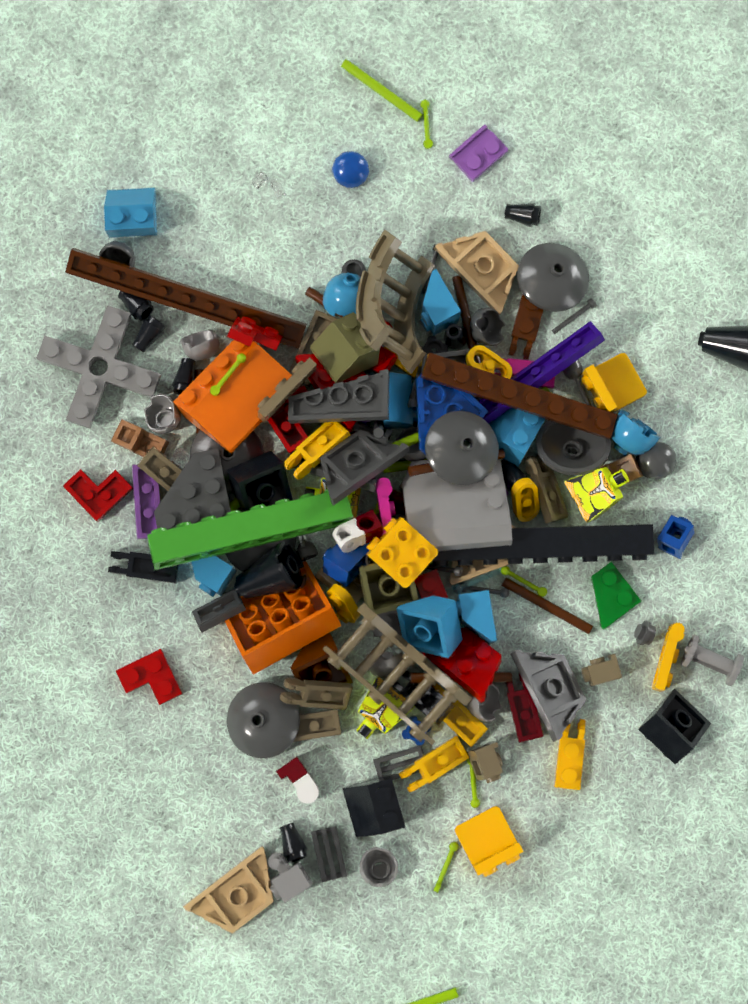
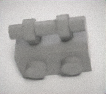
(290, 880)

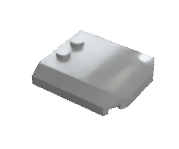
(458, 514)

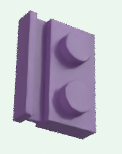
(478, 153)

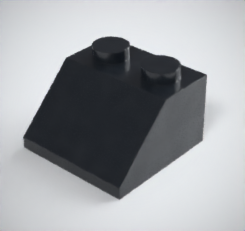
(259, 481)
(674, 726)
(374, 807)

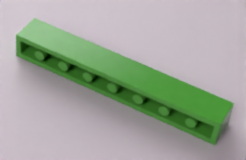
(246, 529)

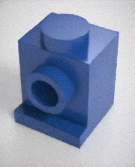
(671, 544)

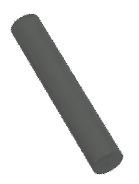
(378, 428)

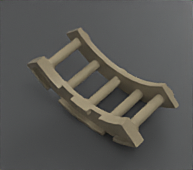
(370, 305)
(410, 657)

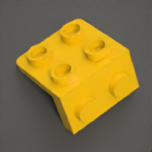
(613, 383)
(401, 551)
(488, 841)

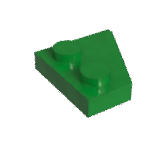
(612, 595)

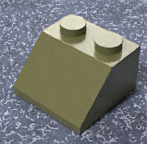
(343, 349)
(382, 592)

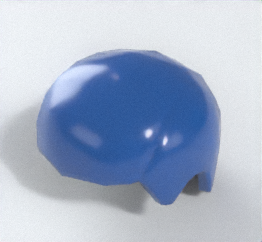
(350, 169)

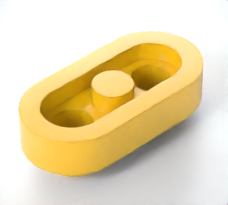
(489, 361)
(525, 499)
(343, 603)

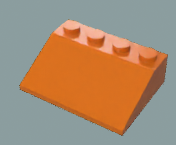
(234, 411)
(282, 623)

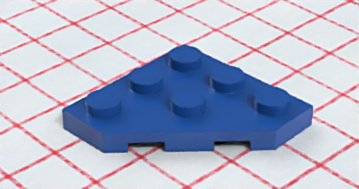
(437, 400)

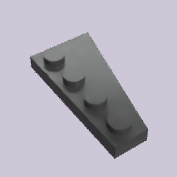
(349, 401)

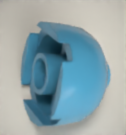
(341, 294)
(632, 435)

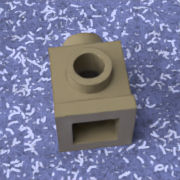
(601, 670)
(486, 762)

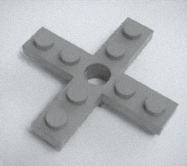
(81, 360)

